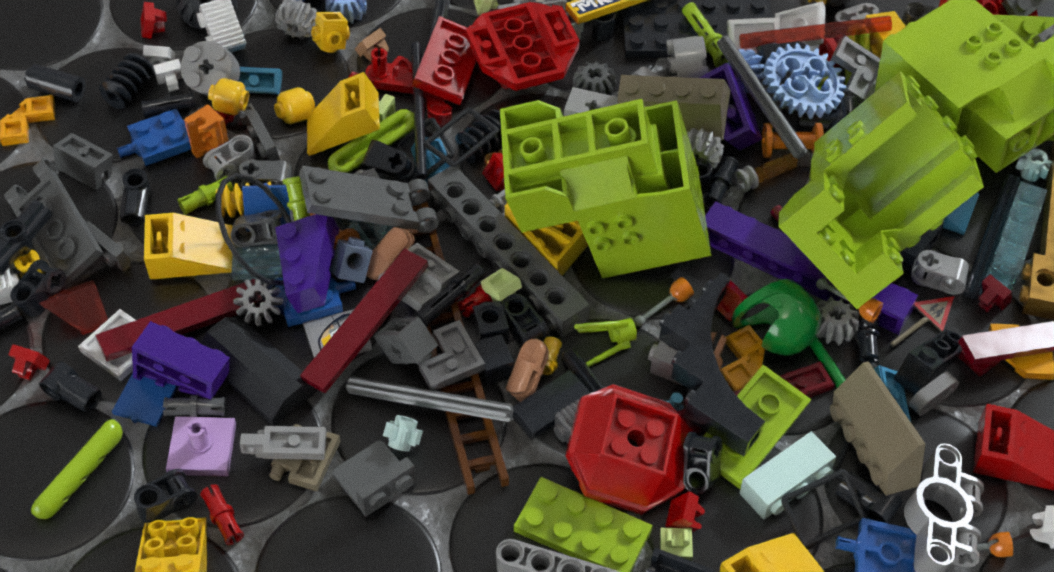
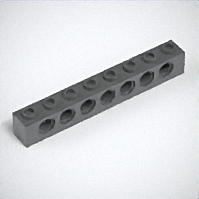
(508, 250)

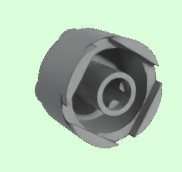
(687, 57)
(200, 58)

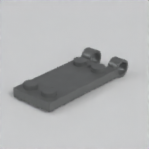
(367, 199)
(65, 238)

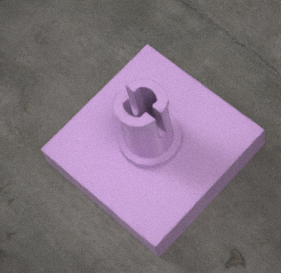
(202, 445)

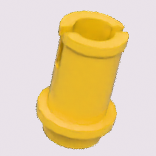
(553, 346)

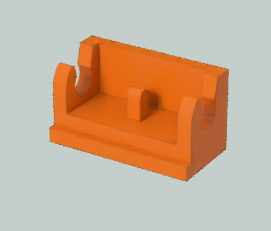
(205, 131)

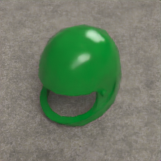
(791, 314)

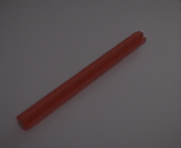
(816, 32)

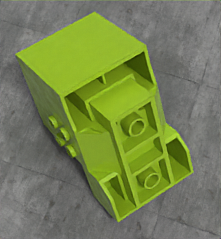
(978, 77)
(615, 172)
(879, 187)

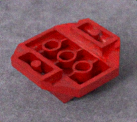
(524, 44)
(613, 468)

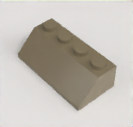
(700, 100)
(878, 431)

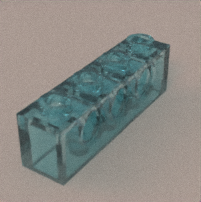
(1017, 234)

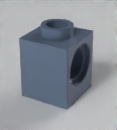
(358, 268)

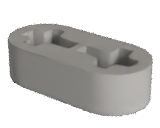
(856, 12)
(933, 393)

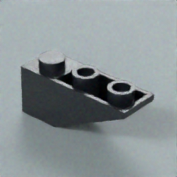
(929, 361)

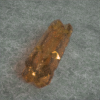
(776, 167)

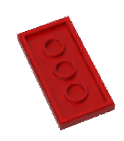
(446, 62)

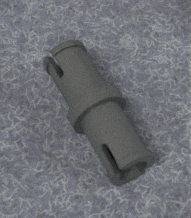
(194, 406)

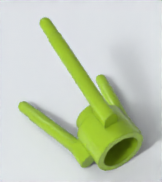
(619, 331)

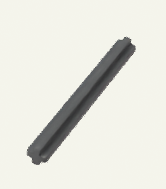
(762, 97)
(430, 399)

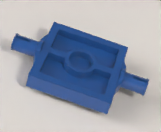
(157, 138)
(332, 305)
(881, 547)

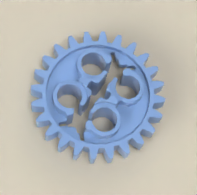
(800, 88)

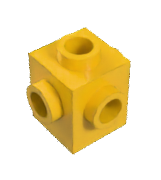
(330, 31)

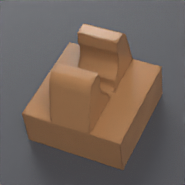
(373, 41)

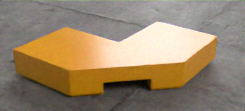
(15, 127)
(750, 354)
(1033, 366)

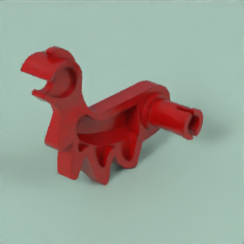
(398, 78)

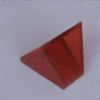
(78, 307)

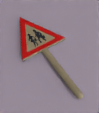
(934, 311)

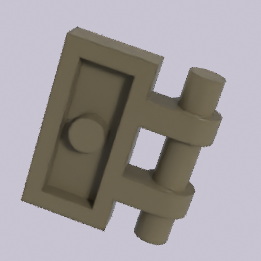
(306, 472)

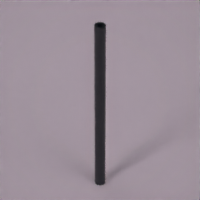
(419, 121)

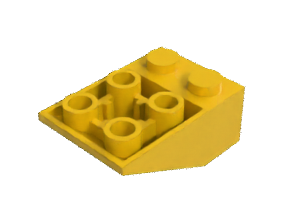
(344, 114)
(184, 246)
(173, 546)
(775, 555)

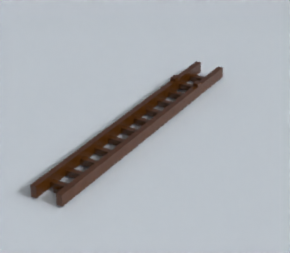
(483, 463)

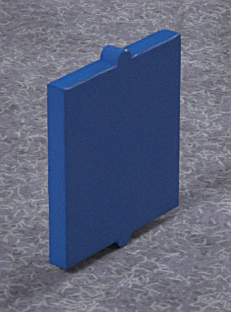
(257, 201)
(143, 401)

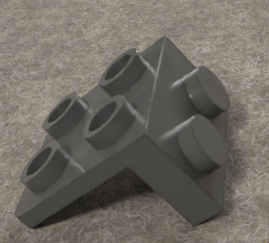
(374, 477)

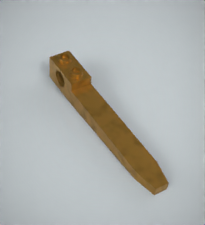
(1039, 273)

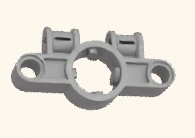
(937, 540)

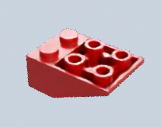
(1014, 447)

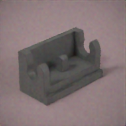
(82, 160)

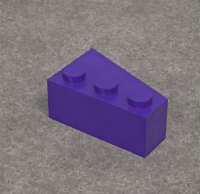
(741, 126)
(305, 259)
(178, 361)

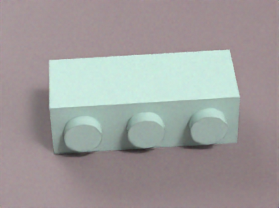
(786, 472)

